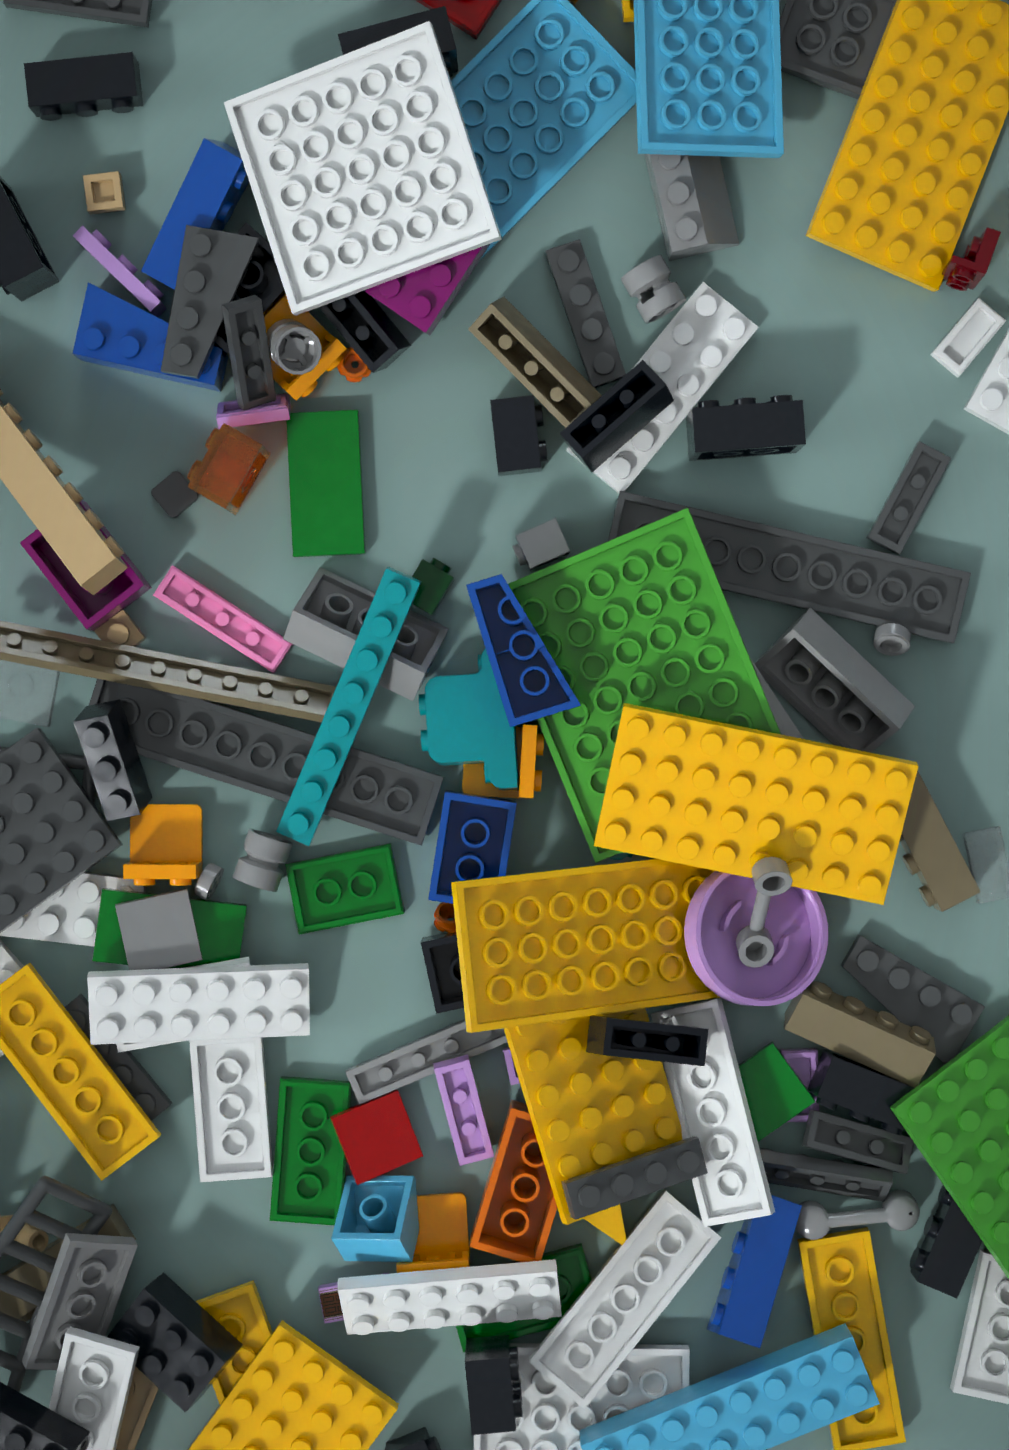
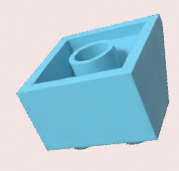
(378, 1219)

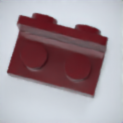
(972, 267)

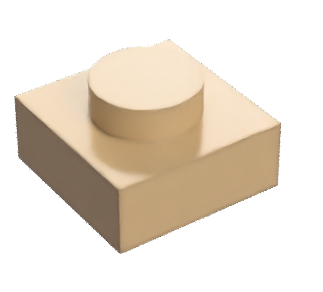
(104, 192)
(121, 630)

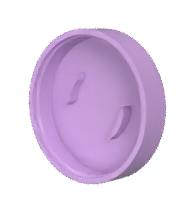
(723, 909)

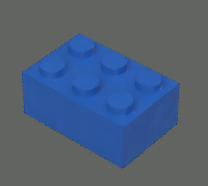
(471, 841)

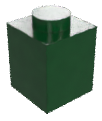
(434, 584)

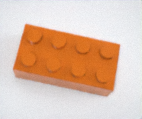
(517, 1197)

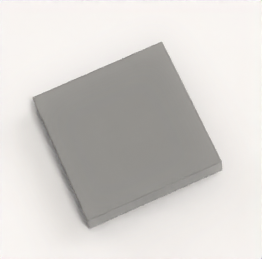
(159, 931)

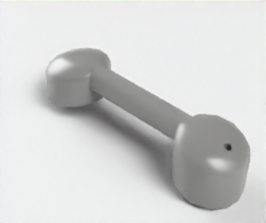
(754, 941)
(898, 1210)

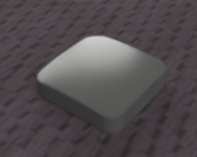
(174, 494)

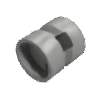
(653, 289)
(293, 346)
(262, 862)

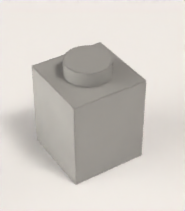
(540, 545)

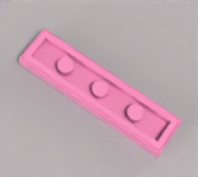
(223, 619)

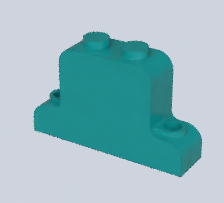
(470, 725)

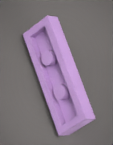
(121, 269)
(463, 1110)

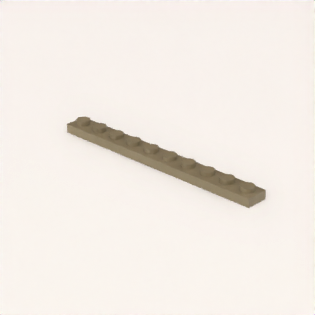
(164, 672)

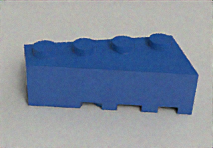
(204, 201)
(133, 340)
(521, 664)
(754, 1274)

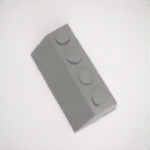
(691, 204)
(331, 619)
(833, 685)

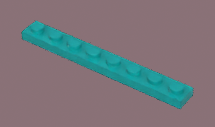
(348, 705)

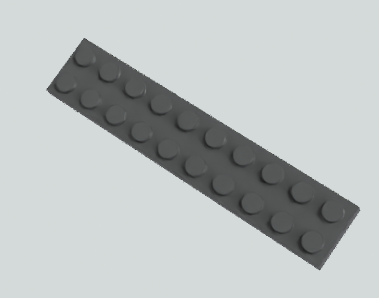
(816, 571)
(271, 757)

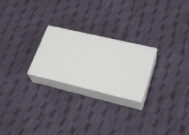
(968, 337)

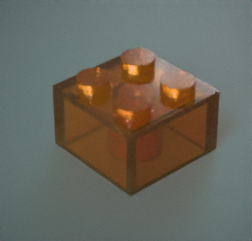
(228, 468)

